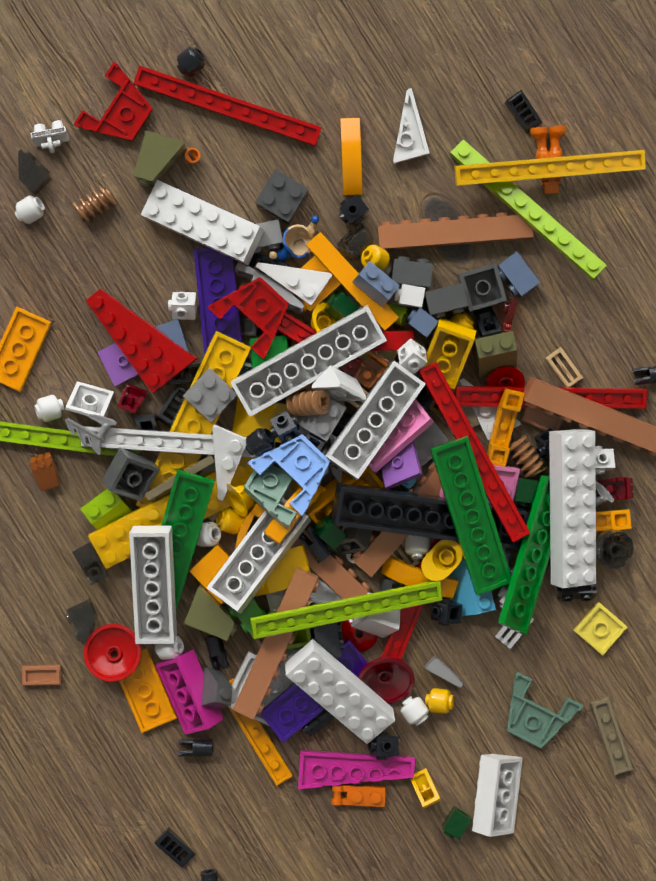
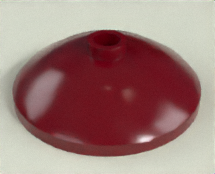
(388, 678)

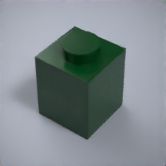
(340, 306)
(525, 491)
(330, 533)
(456, 823)

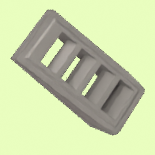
(438, 668)

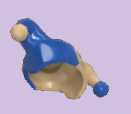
(295, 241)

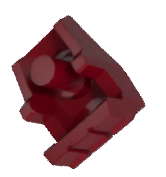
(132, 399)
(619, 487)

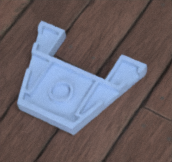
(302, 463)

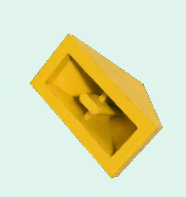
(425, 788)

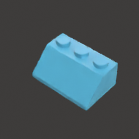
(465, 594)

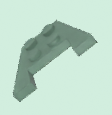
(269, 491)
(532, 720)

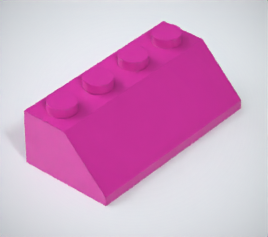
(184, 686)

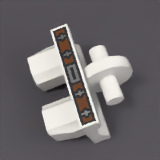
(50, 138)

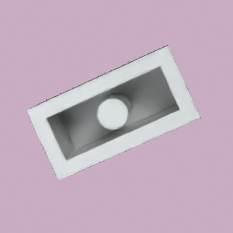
(410, 296)

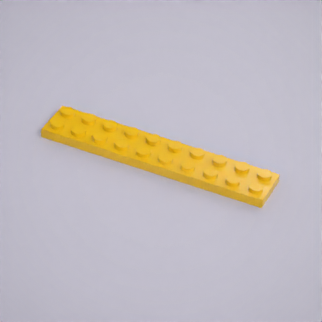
(226, 359)
(113, 540)

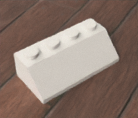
(497, 794)

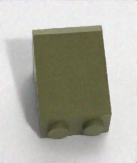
(157, 158)
(494, 352)
(210, 615)

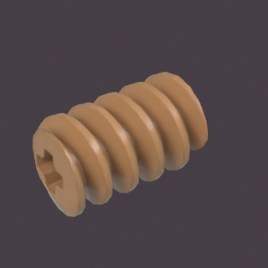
(94, 204)
(308, 403)
(525, 457)

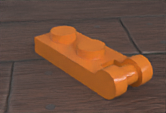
(359, 795)

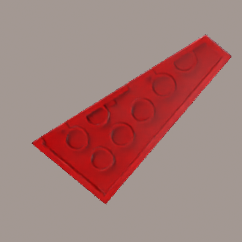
(145, 347)

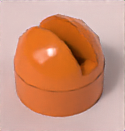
(195, 154)

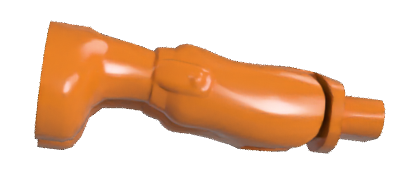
(551, 185)

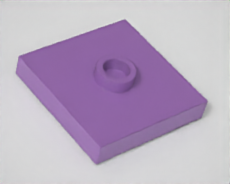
(117, 364)
(402, 467)

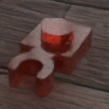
(509, 311)

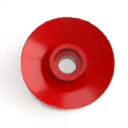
(513, 374)
(361, 643)

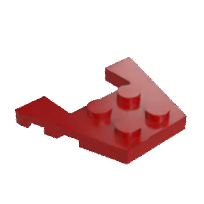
(124, 115)
(260, 305)

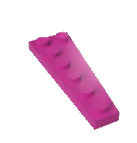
(339, 768)

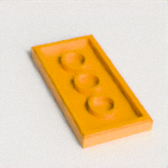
(21, 347)
(147, 695)

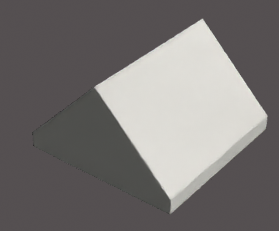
(339, 385)
(89, 400)
(379, 624)

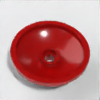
(101, 646)

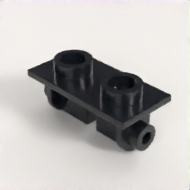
(584, 593)
(318, 722)

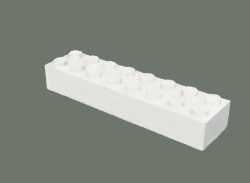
(308, 360)
(572, 508)

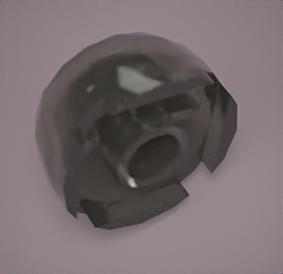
(355, 242)
(613, 548)

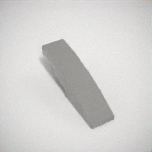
(251, 274)

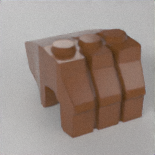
(371, 369)
(45, 471)

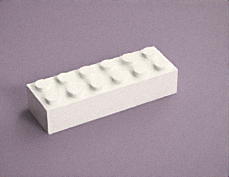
(202, 222)
(374, 420)
(253, 562)
(153, 584)
(339, 691)

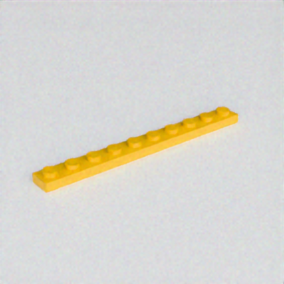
(549, 167)

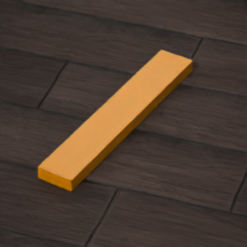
(345, 274)
(263, 747)

